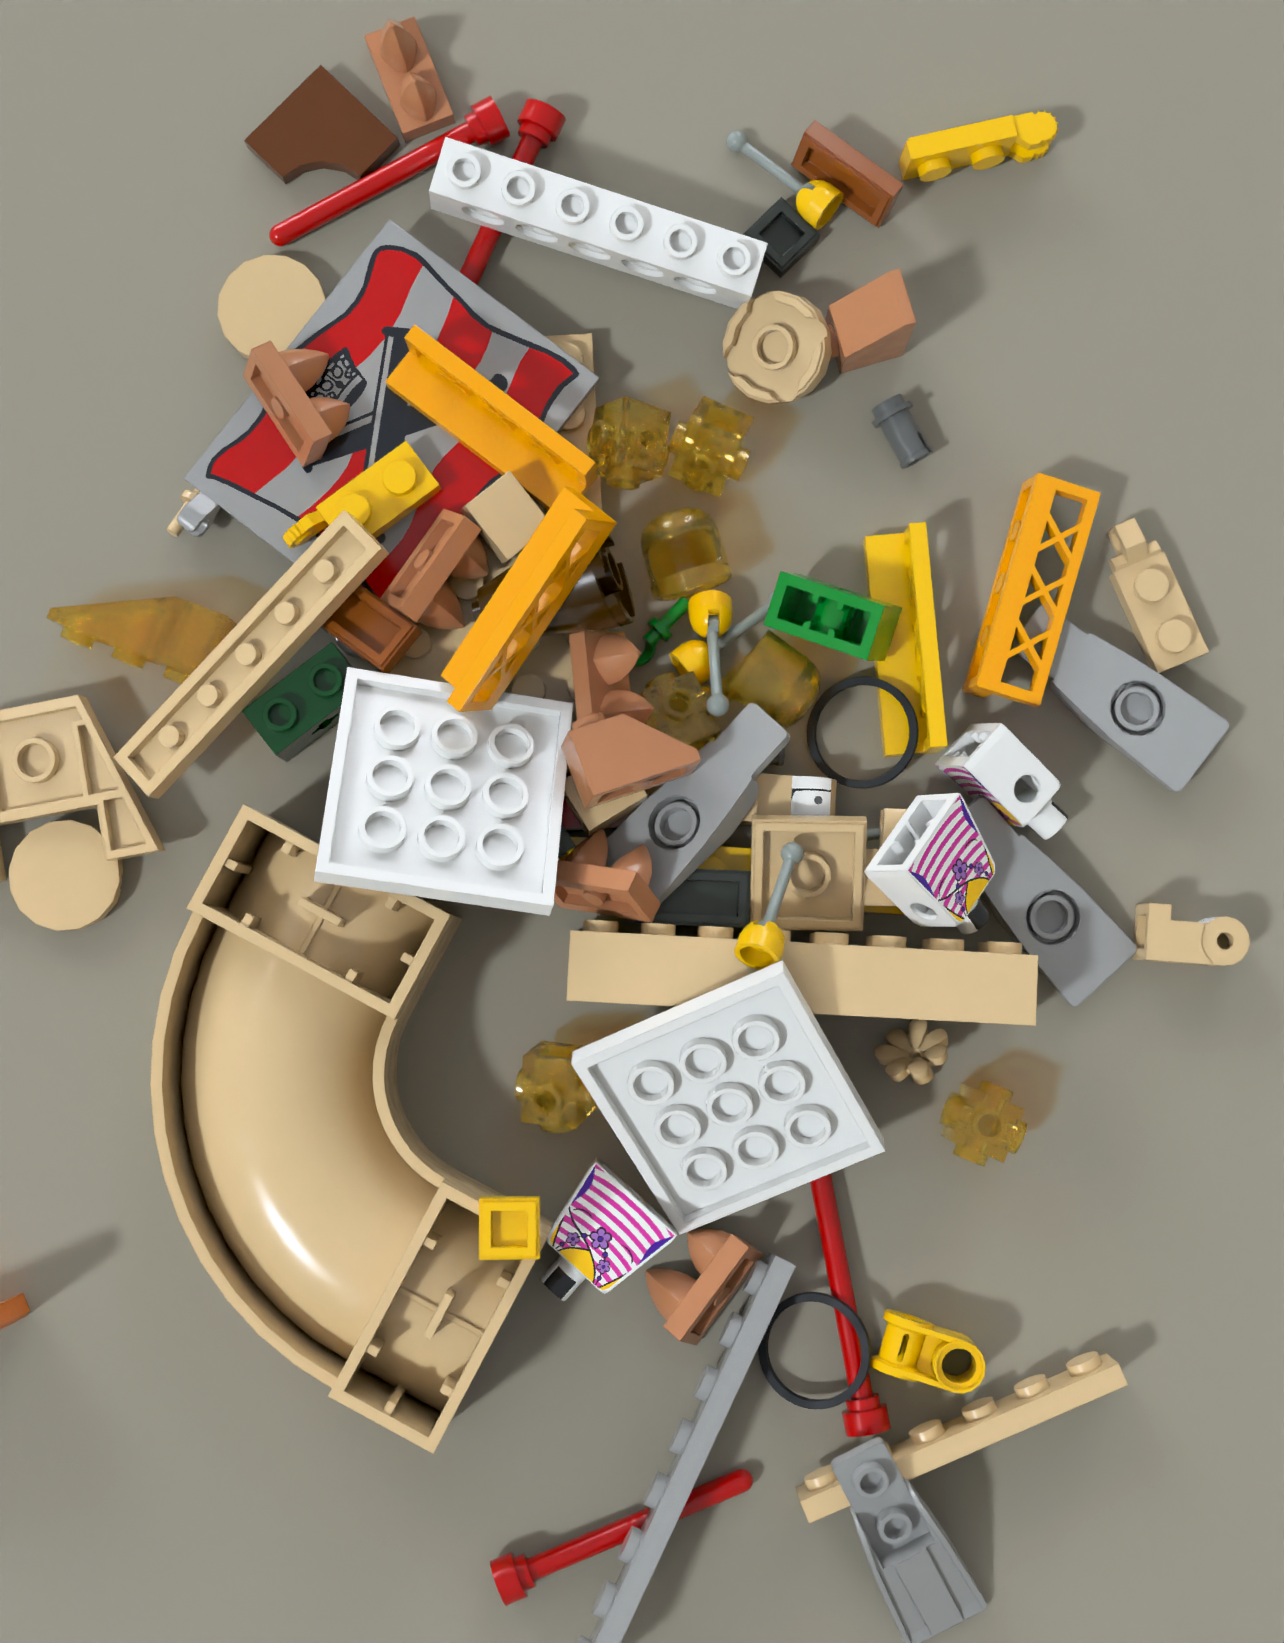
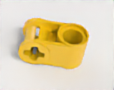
(924, 1352)

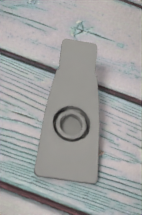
(1129, 704)
(699, 812)
(1048, 911)
(905, 1546)

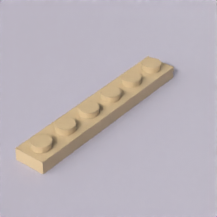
(251, 655)
(979, 1426)

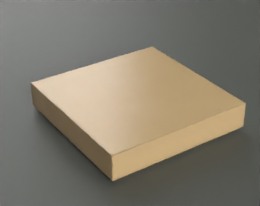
(825, 885)

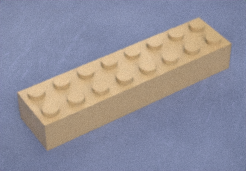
(833, 977)

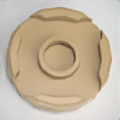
(267, 302)
(777, 347)
(63, 876)

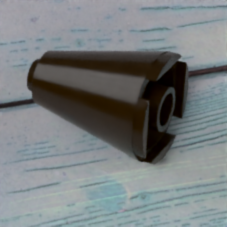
(596, 602)

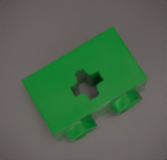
(832, 616)

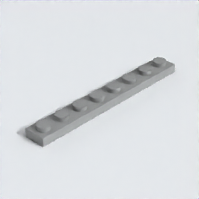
(691, 1444)

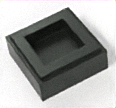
(787, 236)

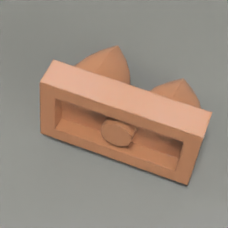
(409, 78)
(281, 385)
(420, 585)
(601, 675)
(615, 891)
(694, 1304)

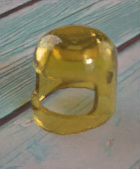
(683, 554)
(775, 679)

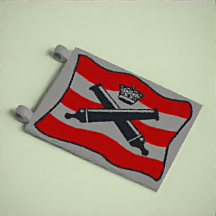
(363, 331)

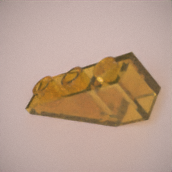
(151, 630)

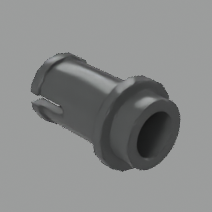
(901, 430)

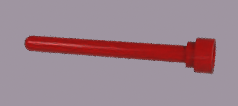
(480, 126)
(538, 127)
(864, 1411)
(519, 1574)

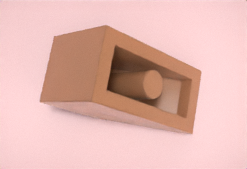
(871, 323)
(622, 757)

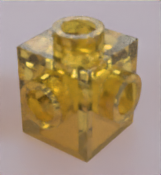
(629, 442)
(710, 447)
(681, 709)
(552, 1089)
(962, 1116)

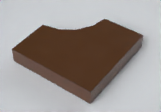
(321, 129)

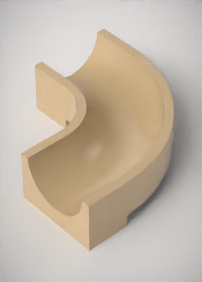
(294, 1138)

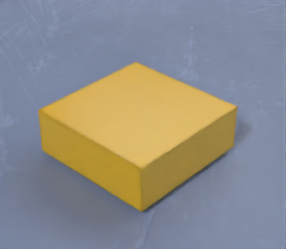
(509, 1227)

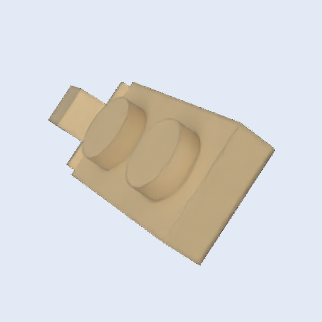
(1153, 600)

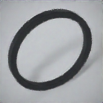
(827, 696)
(863, 1337)

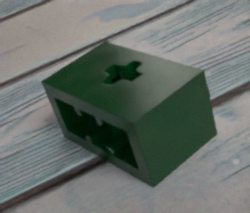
(301, 704)

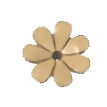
(913, 1052)

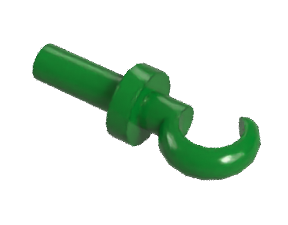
(660, 629)

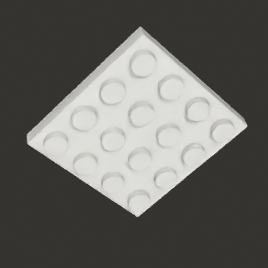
(444, 795)
(729, 1098)

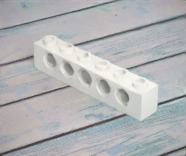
(595, 224)

